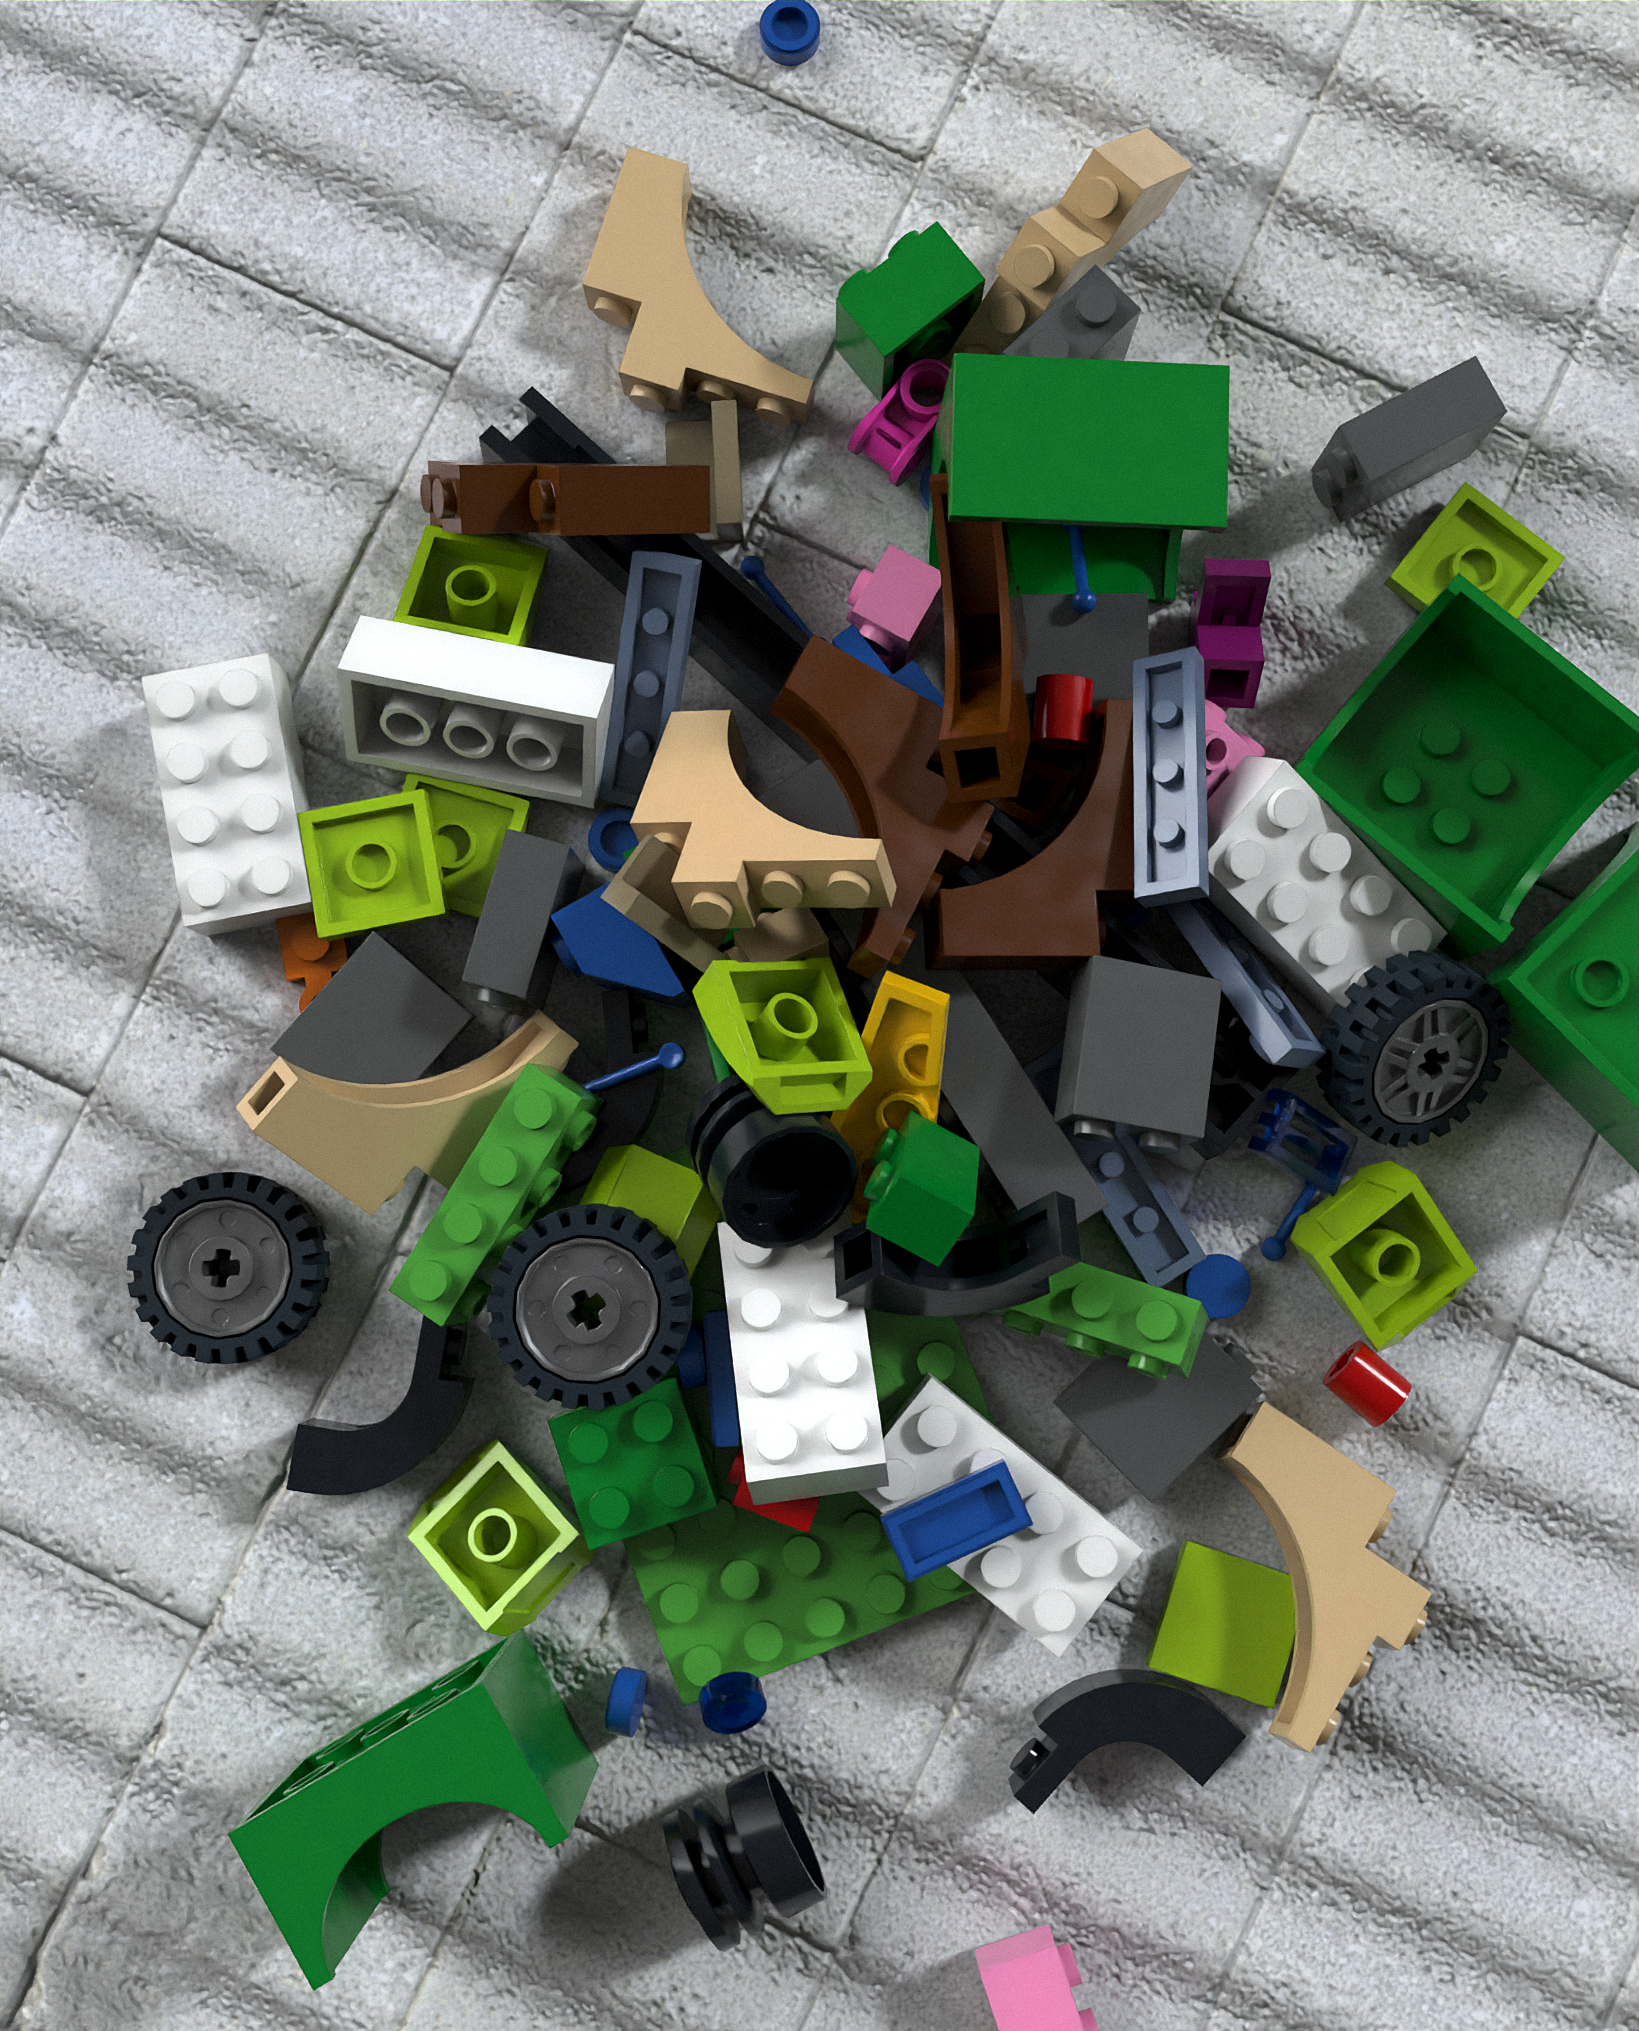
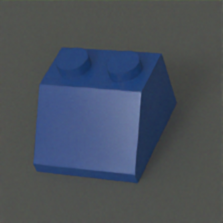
(615, 951)

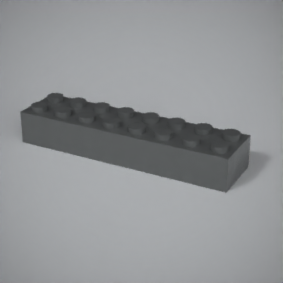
(982, 1081)

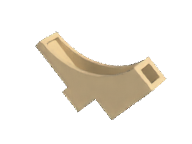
(1105, 206)
(677, 337)
(735, 848)
(374, 1134)
(1343, 1593)

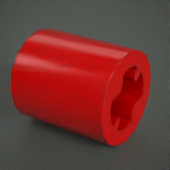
(1062, 712)
(1367, 1384)

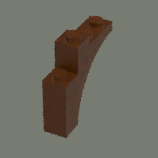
(567, 498)
(986, 648)
(884, 759)
(1048, 907)

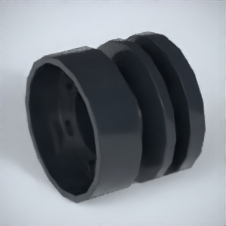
(769, 1172)
(735, 1861)

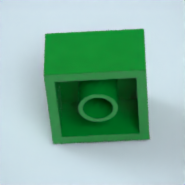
(906, 307)
(635, 1463)

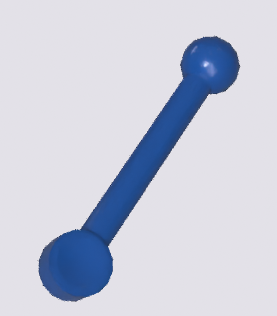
(753, 569)
(1083, 600)
(670, 1056)
(1274, 1247)

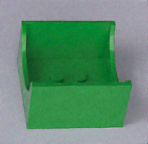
(1088, 444)
(1471, 761)
(1578, 1001)
(473, 1735)

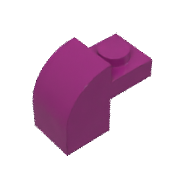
(1227, 628)

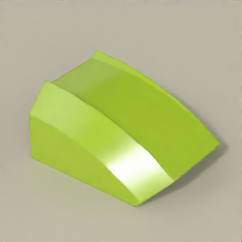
(475, 585)
(786, 1032)
(656, 1191)
(1384, 1252)
(500, 1539)

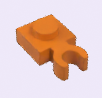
(308, 956)

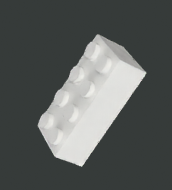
(475, 710)
(231, 791)
(1306, 884)
(800, 1371)
(1040, 1577)

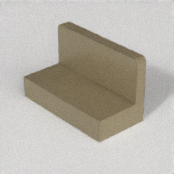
(718, 445)
(647, 897)

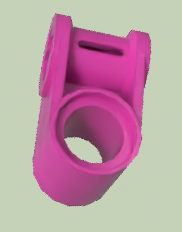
(897, 428)

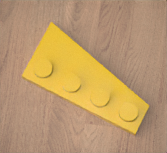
(907, 1056)

